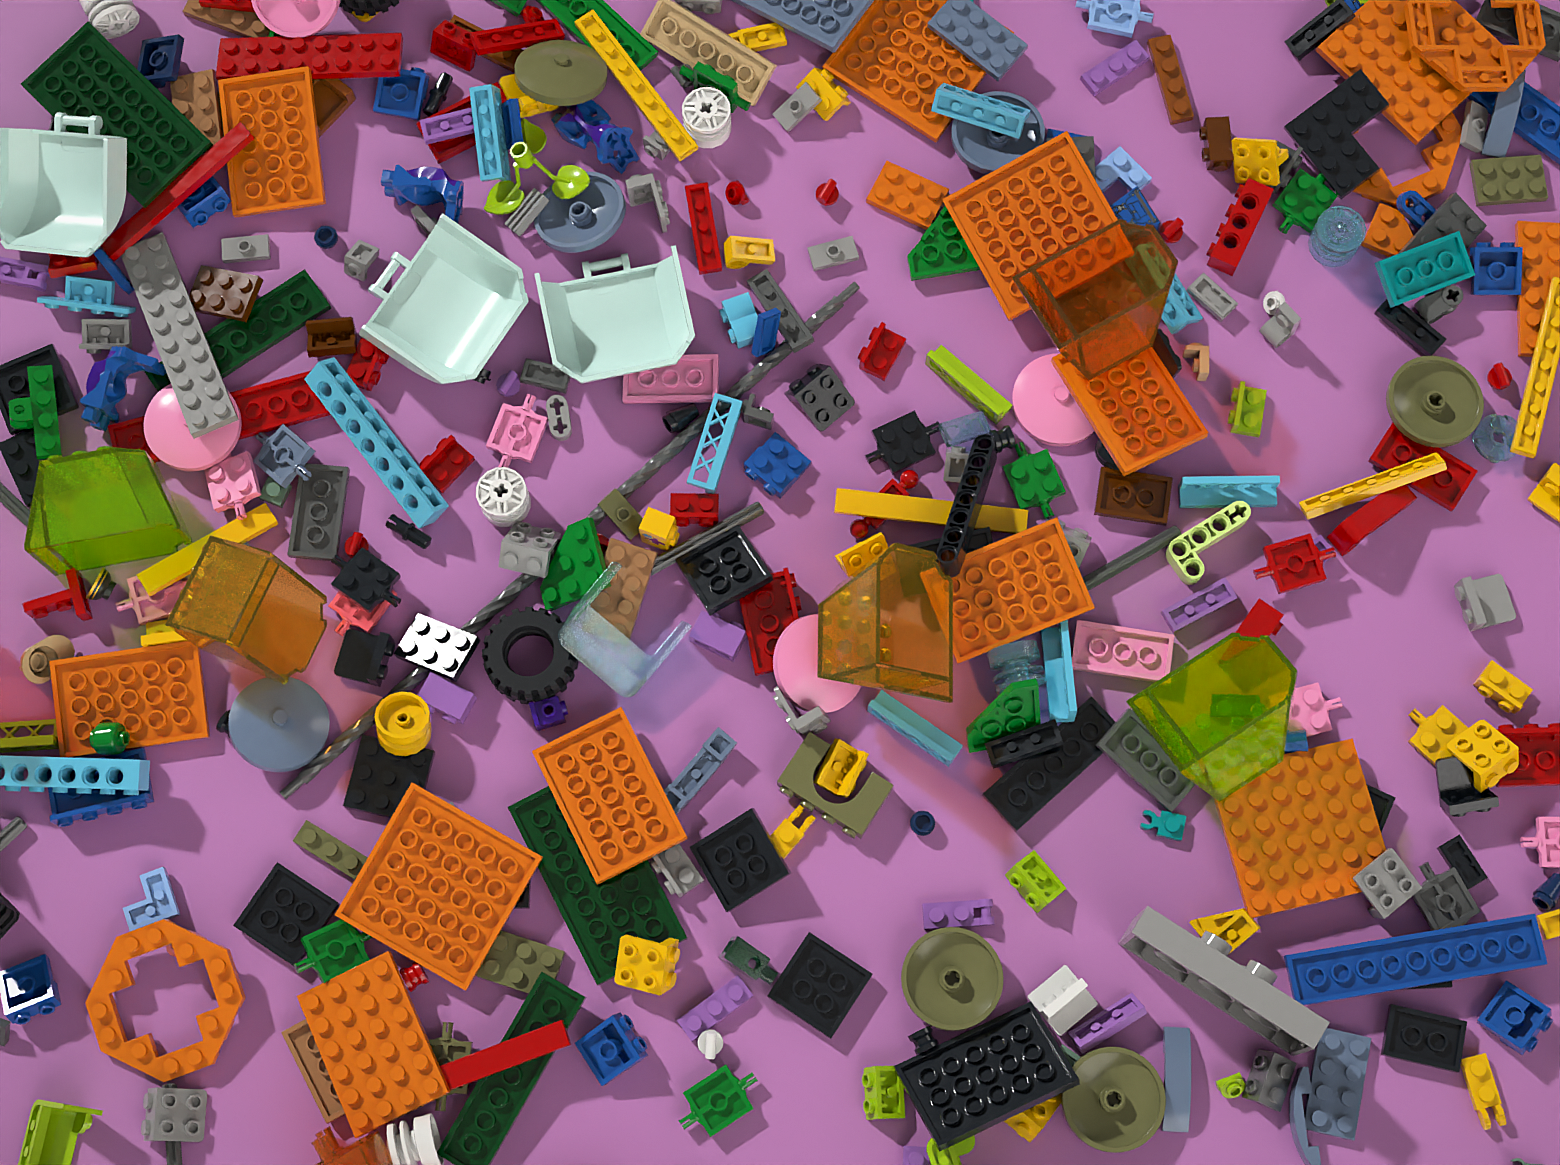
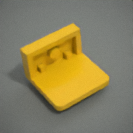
(527, 105)
(1485, 753)
(647, 964)
(1033, 1120)

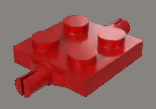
(1294, 563)

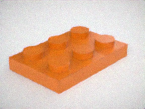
(907, 195)

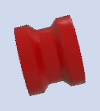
(414, 976)

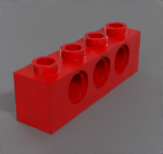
(1257, 197)

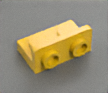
(1502, 687)

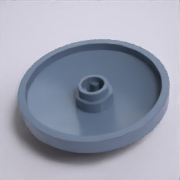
(989, 150)
(583, 220)
(278, 724)

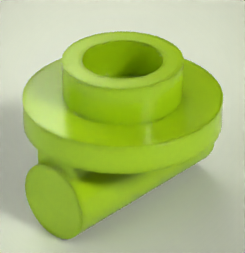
(1231, 1086)

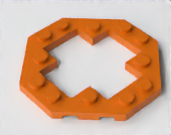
(1446, 58)
(1438, 159)
(117, 975)

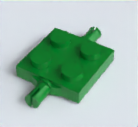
(707, 76)
(1304, 201)
(1034, 480)
(333, 950)
(718, 1100)

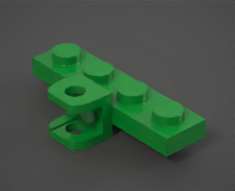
(38, 412)

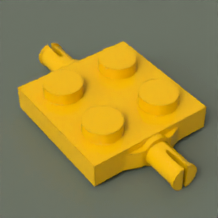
(1435, 733)

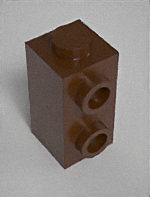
(1217, 143)

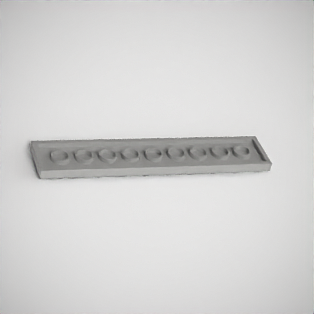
(179, 336)

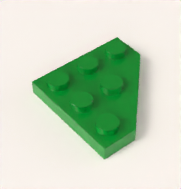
(940, 251)
(574, 566)
(1009, 713)

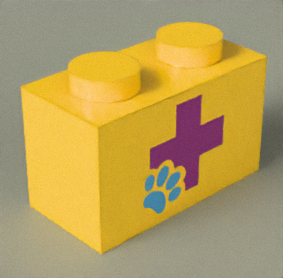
(659, 529)

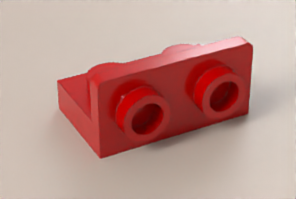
(453, 45)
(68, 265)
(881, 352)
(366, 365)
(446, 463)
(695, 509)

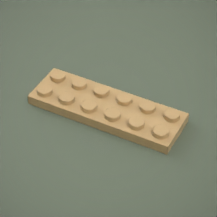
(695, 40)

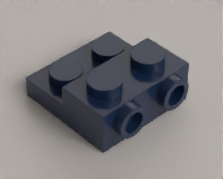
(161, 59)

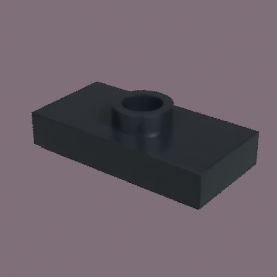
(1458, 855)

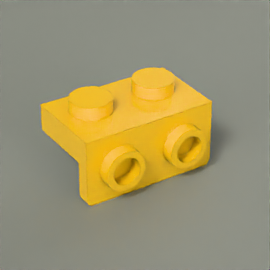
(832, 95)
(841, 769)

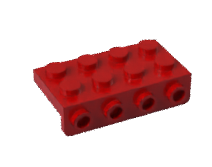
(767, 615)
(1537, 755)

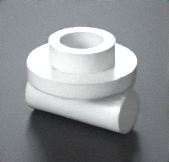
(1273, 301)
(710, 1043)

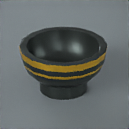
(102, 586)

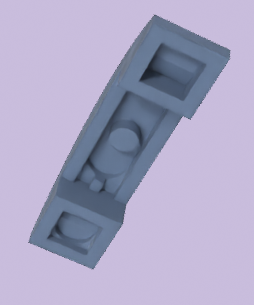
(1503, 119)
(699, 769)
(1177, 1079)
(1301, 1085)

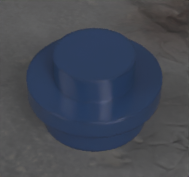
(326, 237)
(922, 823)

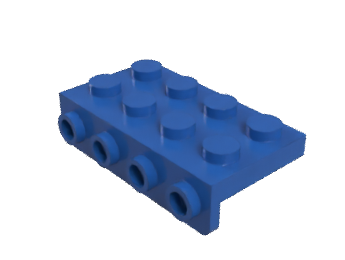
(76, 806)

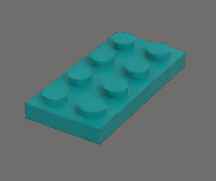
(1424, 269)

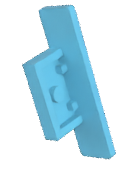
(88, 294)

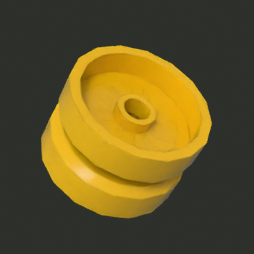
(403, 723)

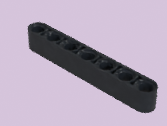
(967, 505)

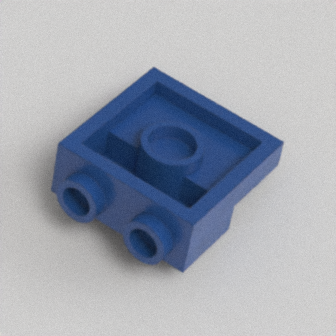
(402, 94)
(204, 202)
(1496, 269)
(776, 465)
(29, 990)
(1516, 1018)
(612, 1048)

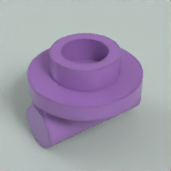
(508, 384)

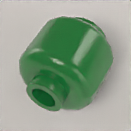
(109, 738)

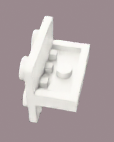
(1062, 1000)

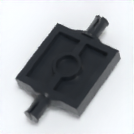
(903, 442)
(366, 580)

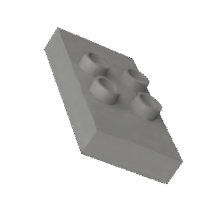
(1235, 989)

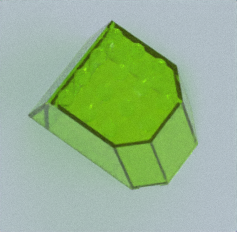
(102, 511)
(1223, 712)

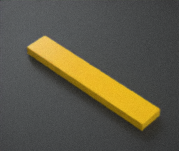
(1372, 485)
(181, 563)

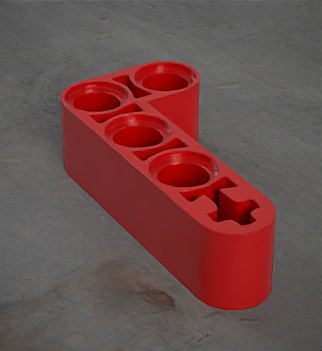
(1369, 518)

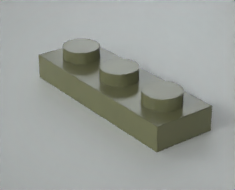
(330, 849)

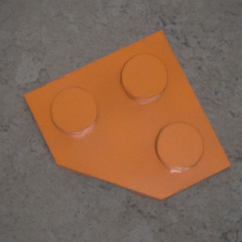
(1387, 231)

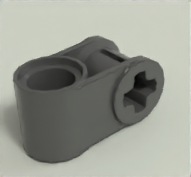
(1437, 305)

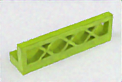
(968, 384)
(33, 742)

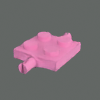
(517, 432)
(233, 483)
(153, 607)
(1312, 710)
(1546, 841)

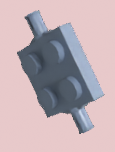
(284, 456)

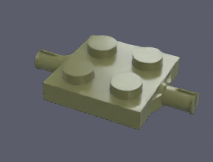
(447, 1050)

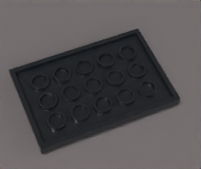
(986, 1075)

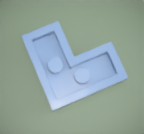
(1121, 167)
(159, 901)

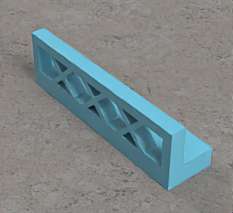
(980, 110)
(489, 133)
(1175, 312)
(723, 447)
(1224, 490)
(1059, 673)
(914, 728)

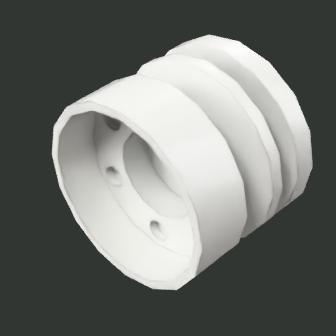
(111, 17)
(707, 117)
(510, 507)
(415, 1145)

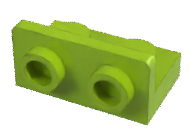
(1247, 411)
(1035, 881)
(883, 1093)

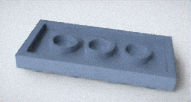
(978, 36)
(1337, 1084)

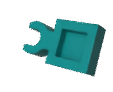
(1168, 825)

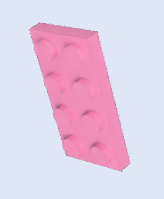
(689, 381)
(1121, 651)

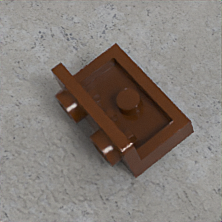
(331, 337)

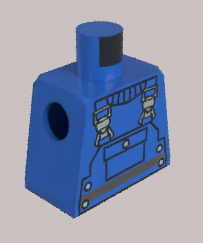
(1135, 209)

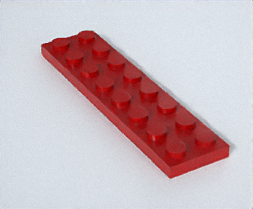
(325, 54)

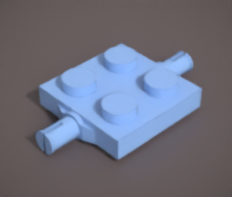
(1114, 16)

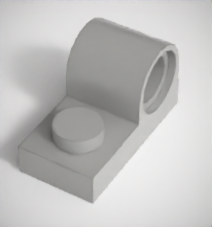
(1281, 325)

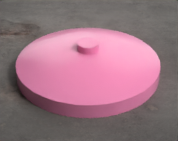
(296, 17)
(1047, 407)
(171, 439)
(796, 670)

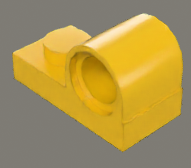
(744, 250)

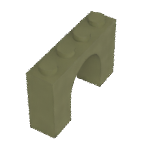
(853, 815)

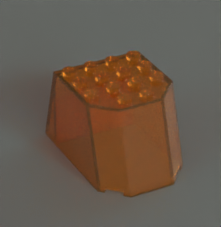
(1102, 295)

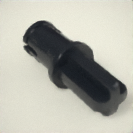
(438, 94)
(409, 532)

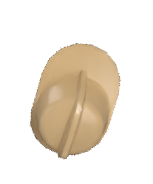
(36, 658)

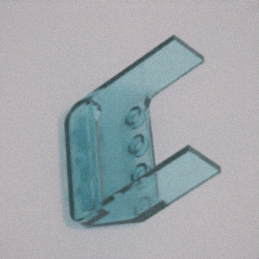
(606, 649)

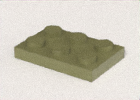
(1508, 180)
(519, 961)

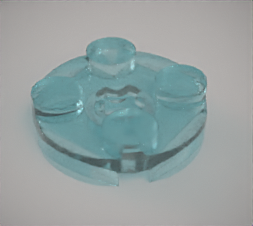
(1484, 441)

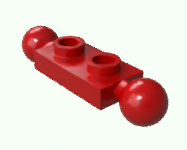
(908, 480)

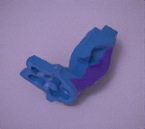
(580, 127)
(424, 188)
(108, 385)

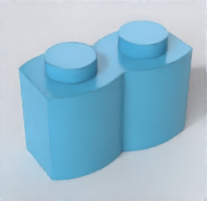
(741, 318)

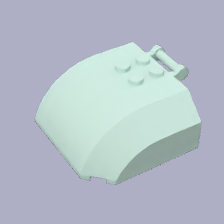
(61, 187)
(446, 305)
(617, 319)

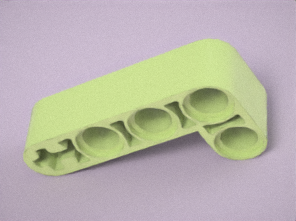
(1210, 537)

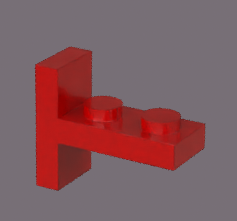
(62, 600)

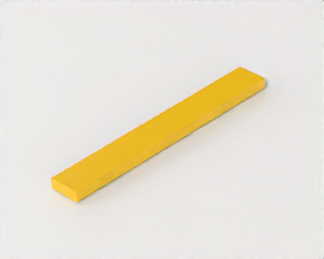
(636, 85)
(1540, 377)
(924, 510)

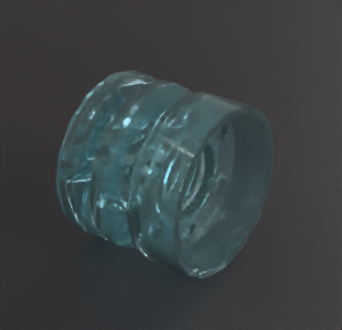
(1331, 246)
(1015, 663)

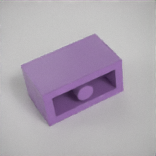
(718, 635)
(447, 699)

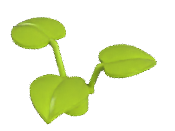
(506, 196)

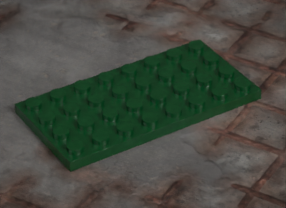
(95, 79)
(593, 913)

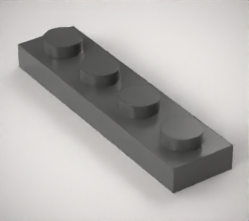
(790, 323)

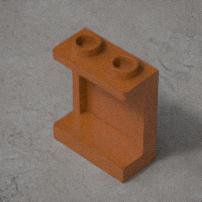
(331, 101)

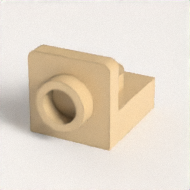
(1200, 359)

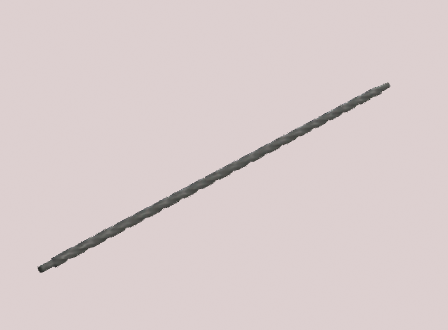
(524, 580)

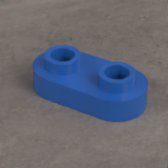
(1417, 207)

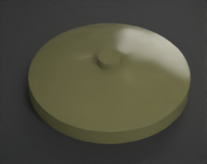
(560, 72)
(1434, 401)
(952, 978)
(1116, 1100)

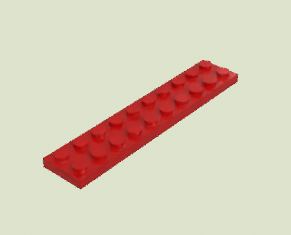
(261, 410)

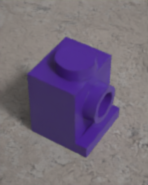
(545, 721)

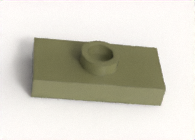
(621, 513)

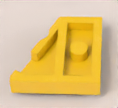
(1231, 926)

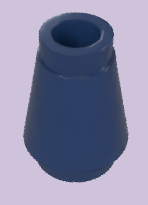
(1548, 893)

